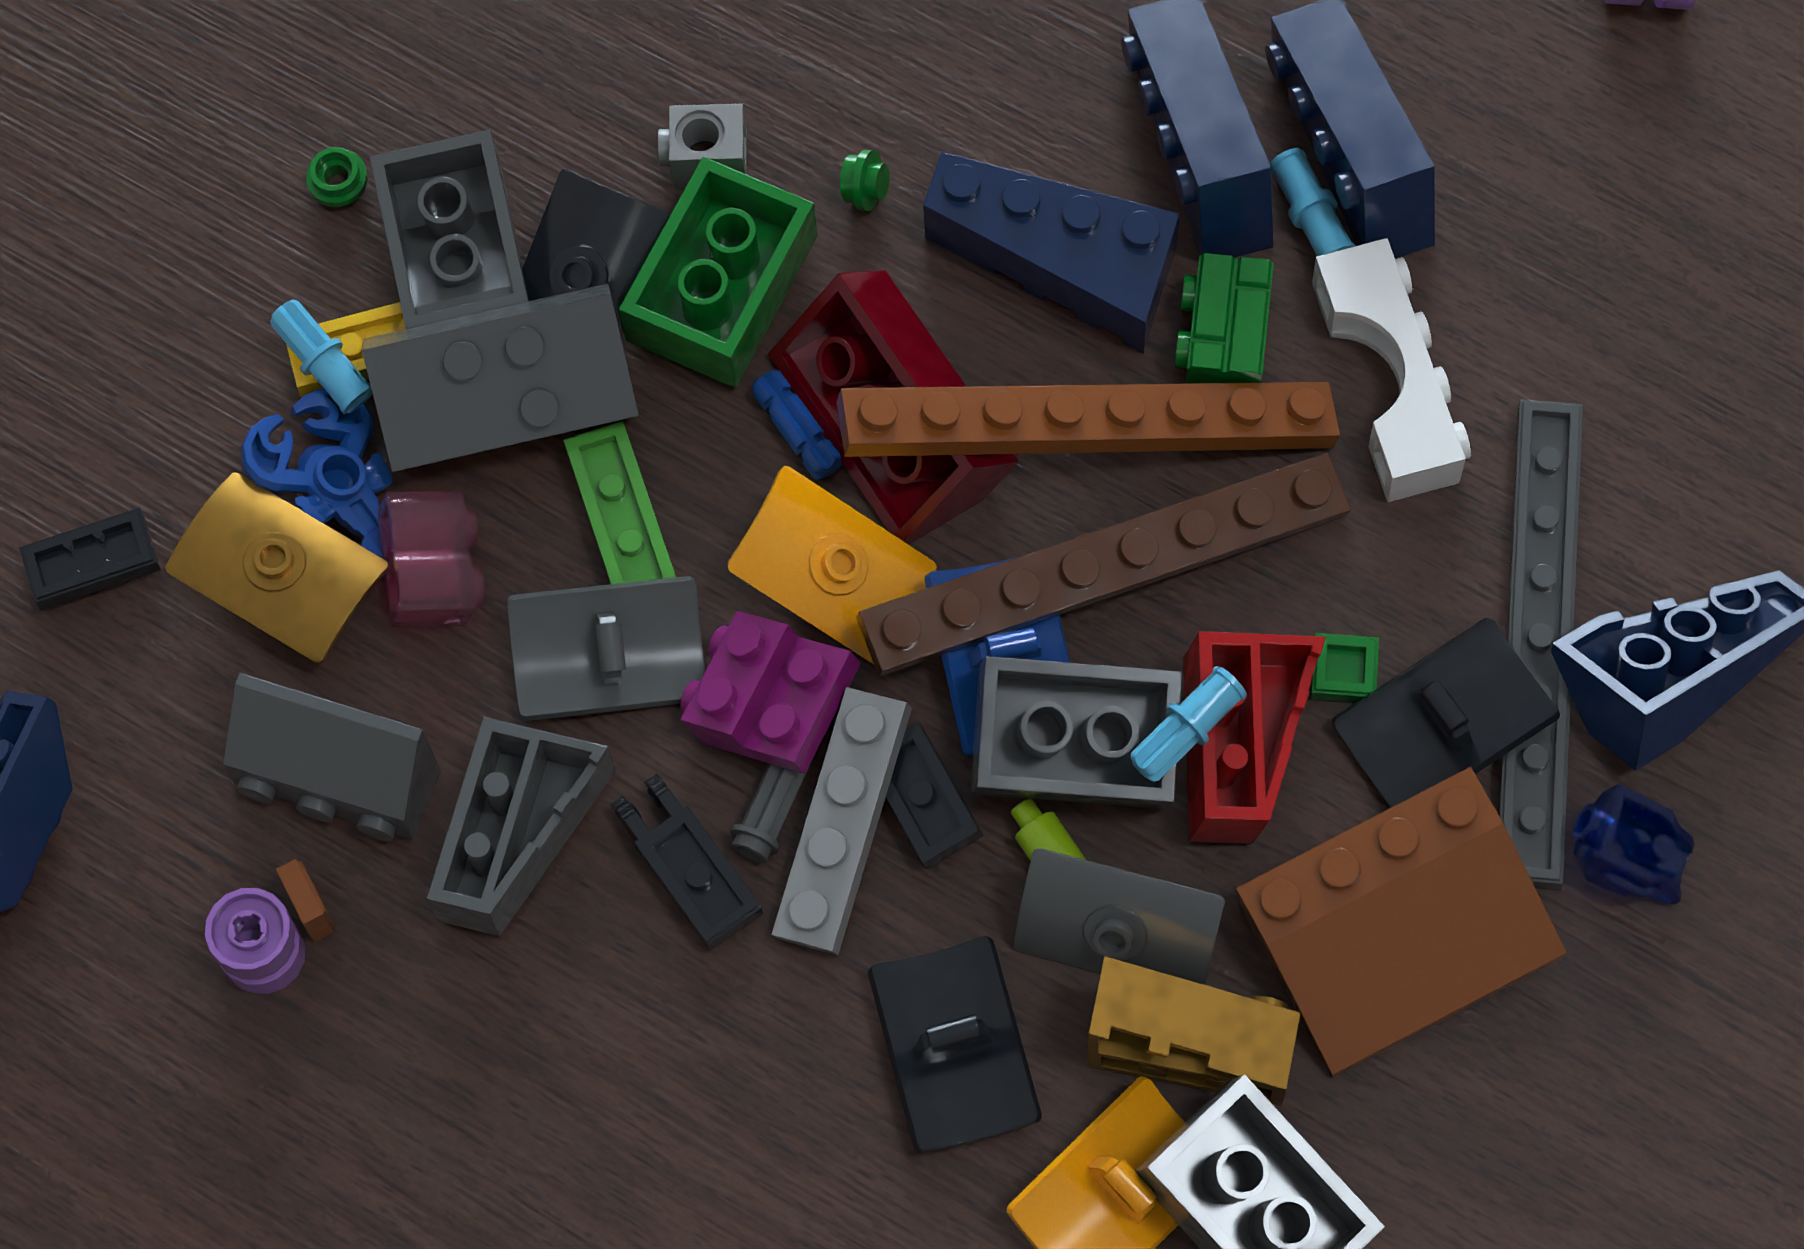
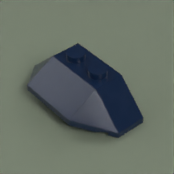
(32, 787)

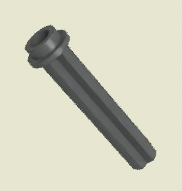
(766, 814)

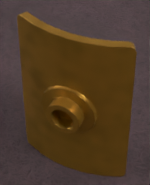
(275, 566)

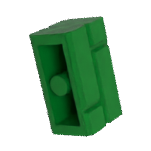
(1228, 320)

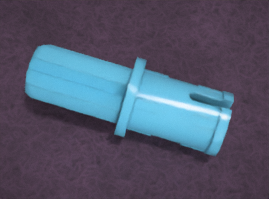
(321, 356)
(1187, 724)

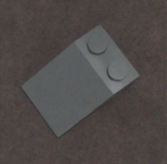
(449, 228)

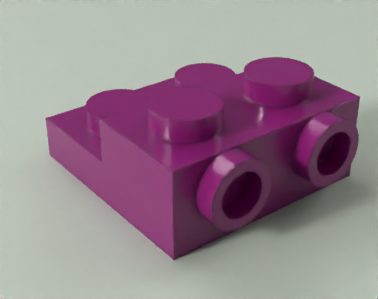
(767, 692)

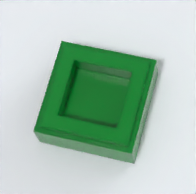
(1345, 668)

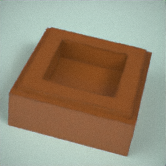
(306, 899)

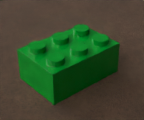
(719, 272)

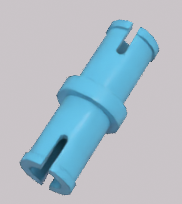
(1309, 203)

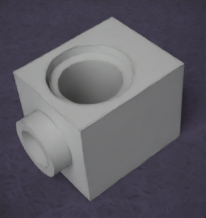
(696, 123)

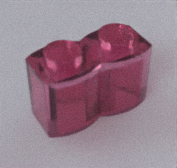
(429, 558)

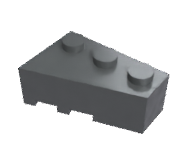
(512, 820)

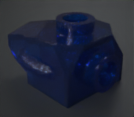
(1632, 845)

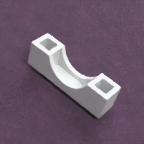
(1368, 302)

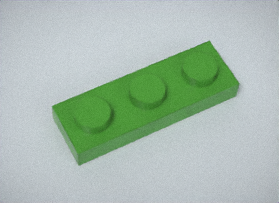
(618, 505)

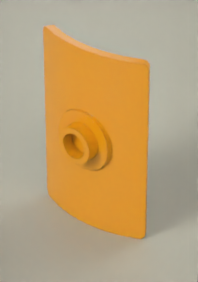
(825, 559)
(1092, 1190)

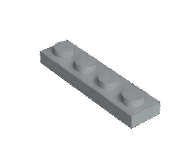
(842, 821)

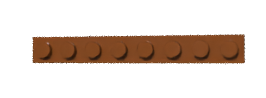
(1086, 418)

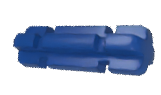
(796, 424)

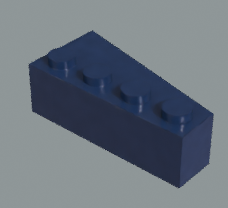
(1201, 126)
(1355, 126)
(1056, 240)

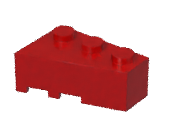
(1242, 765)

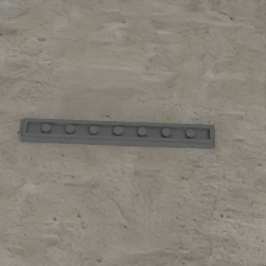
(1539, 614)

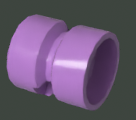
(255, 940)

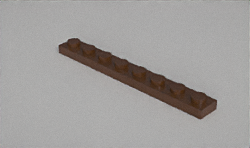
(1102, 564)

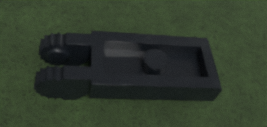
(690, 866)

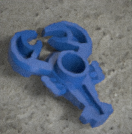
(326, 473)

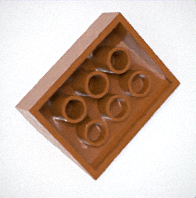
(1401, 921)

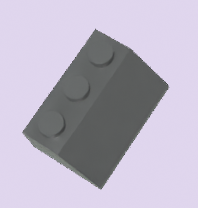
(329, 759)

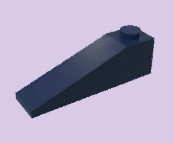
(1666, 671)

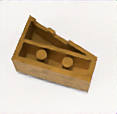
(1189, 1032)

